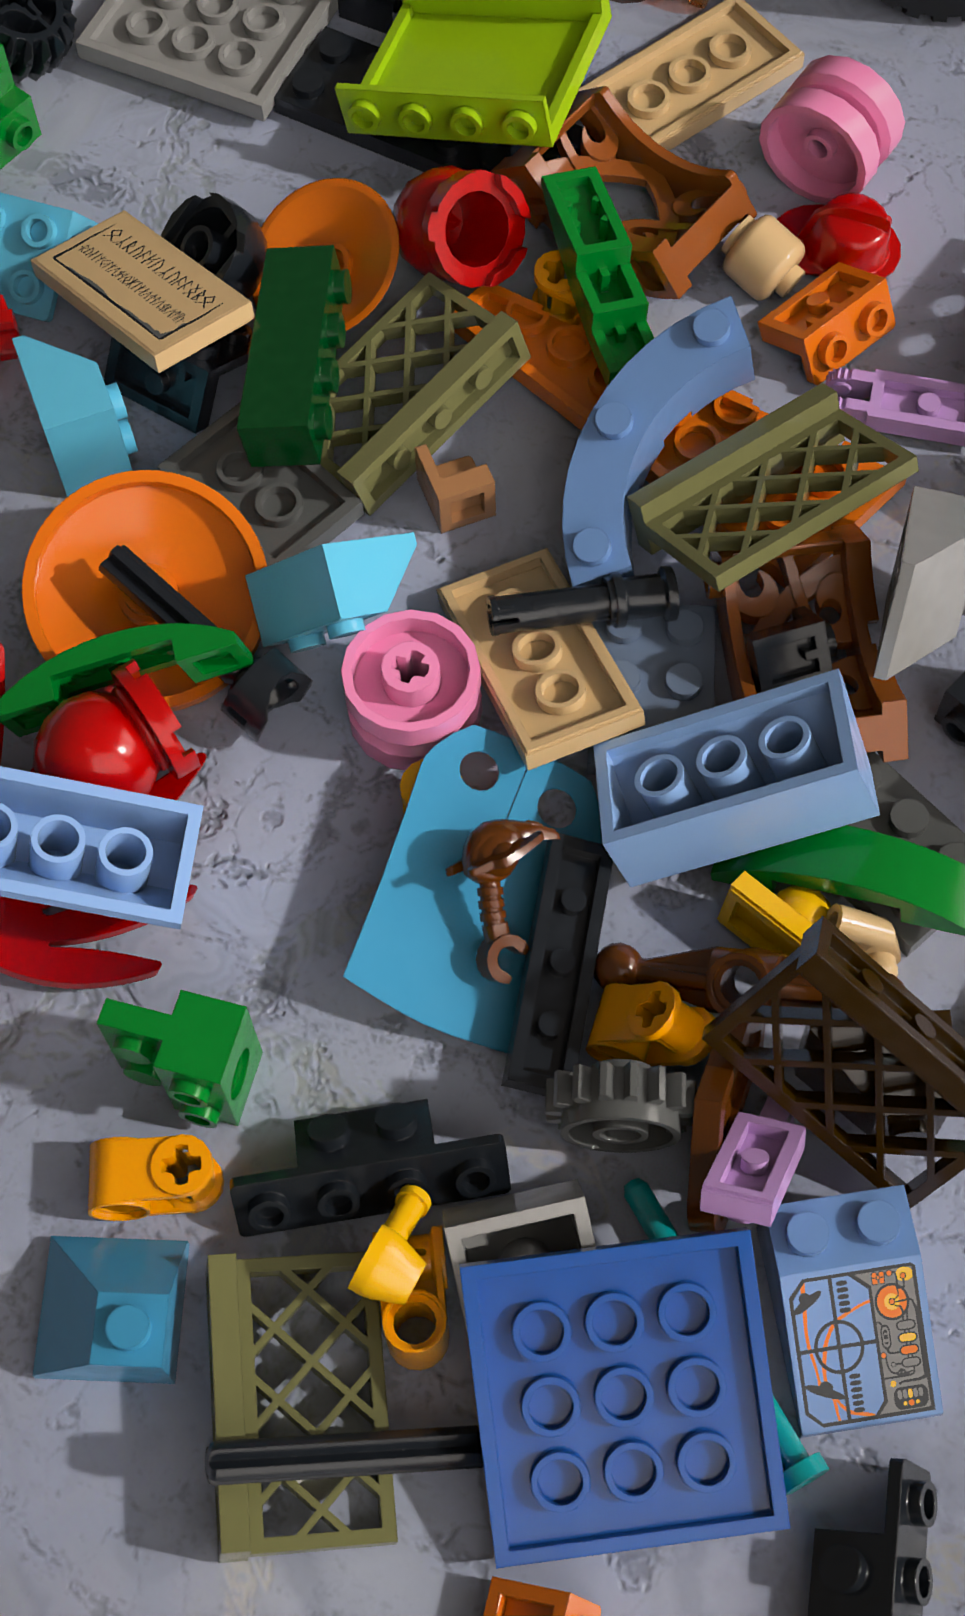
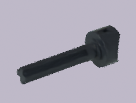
(254, 689)

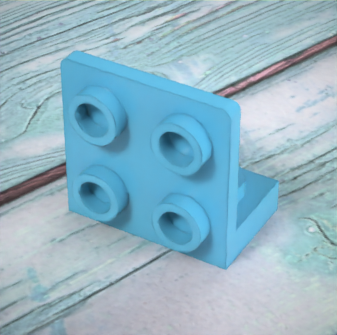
(25, 233)

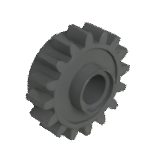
(620, 1106)

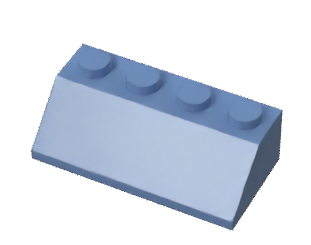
(733, 779)
(95, 848)

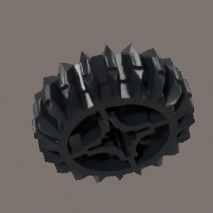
(35, 35)

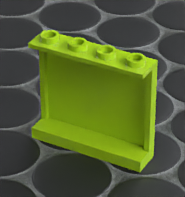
(477, 70)

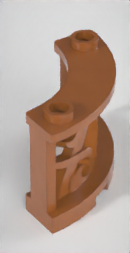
(691, 201)
(839, 583)

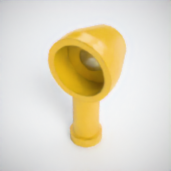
(390, 1263)

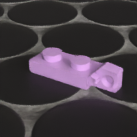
(754, 1166)

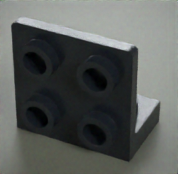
(184, 390)

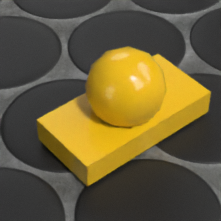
(771, 919)

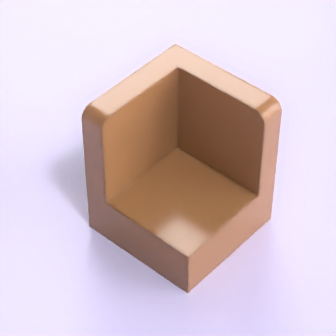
(455, 490)

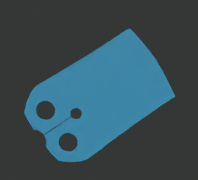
(427, 926)

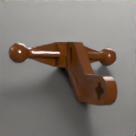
(708, 982)

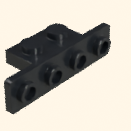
(357, 1165)
(879, 1571)

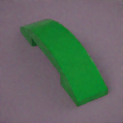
(196, 648)
(866, 868)

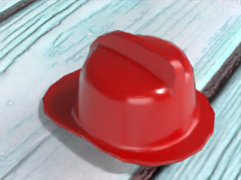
(845, 231)

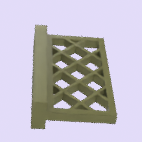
(429, 410)
(759, 464)
(235, 1399)

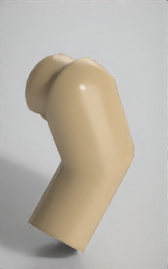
(869, 932)

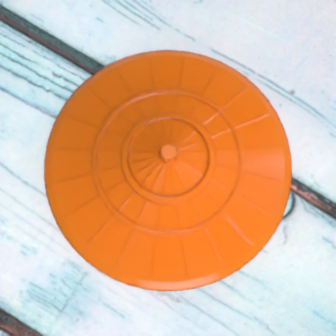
(353, 221)

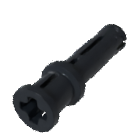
(612, 600)

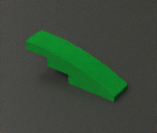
(598, 267)

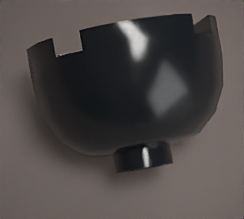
(220, 239)

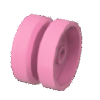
(832, 129)
(410, 685)

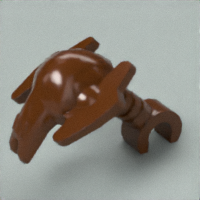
(487, 859)

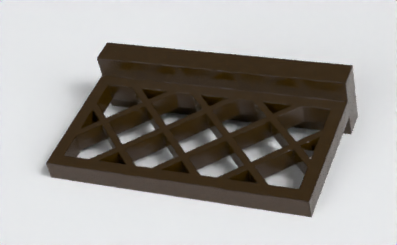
(893, 1017)

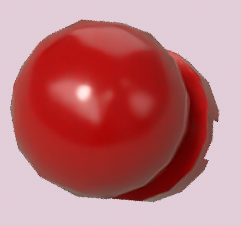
(462, 225)
(114, 736)

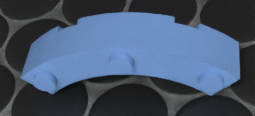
(628, 427)

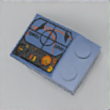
(852, 1311)

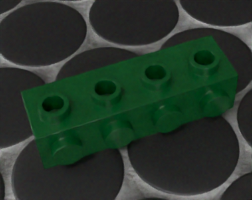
(293, 357)

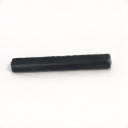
(343, 1455)

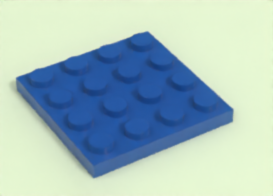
(623, 1397)

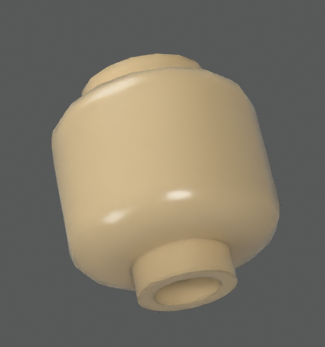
(763, 257)

